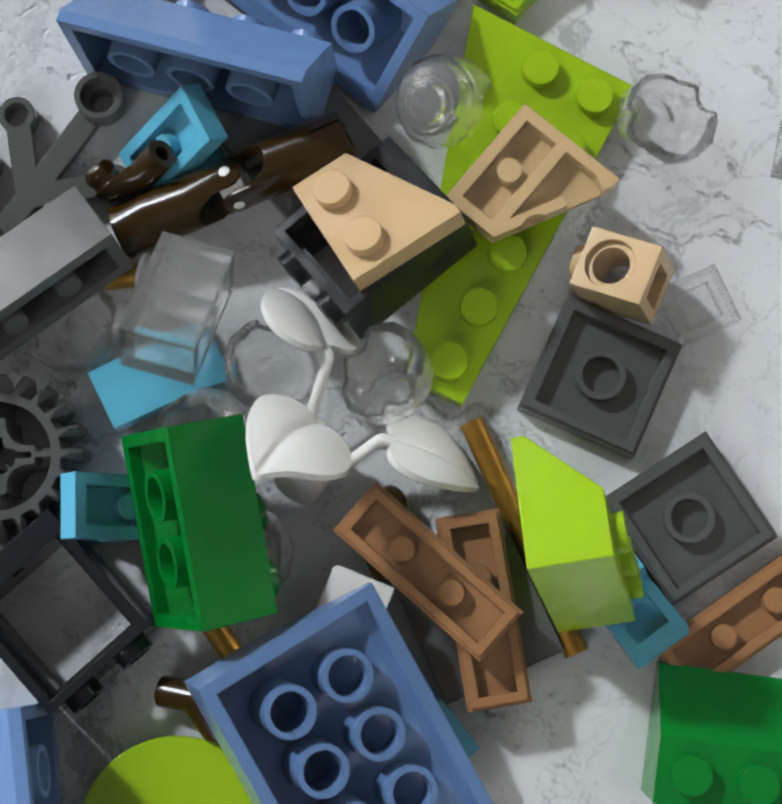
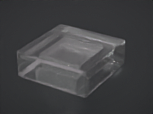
(699, 305)

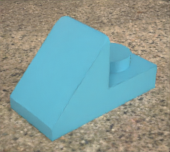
(186, 125)
(97, 508)

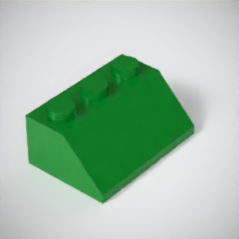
(200, 525)
(713, 737)

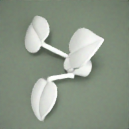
(303, 452)

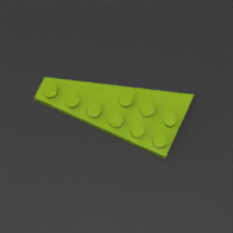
(475, 298)

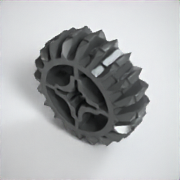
(59, 457)

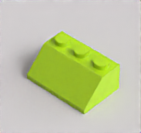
(573, 542)

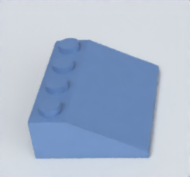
(335, 714)

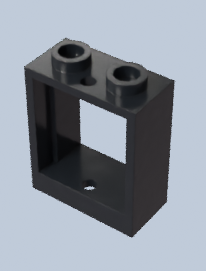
(387, 295)
(17, 562)

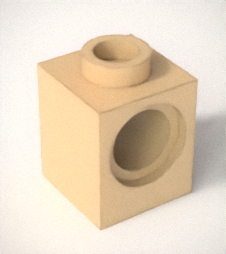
(636, 294)

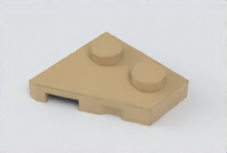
(528, 178)
(374, 217)

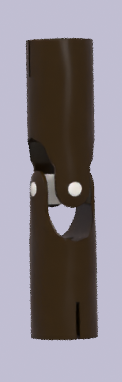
(223, 188)

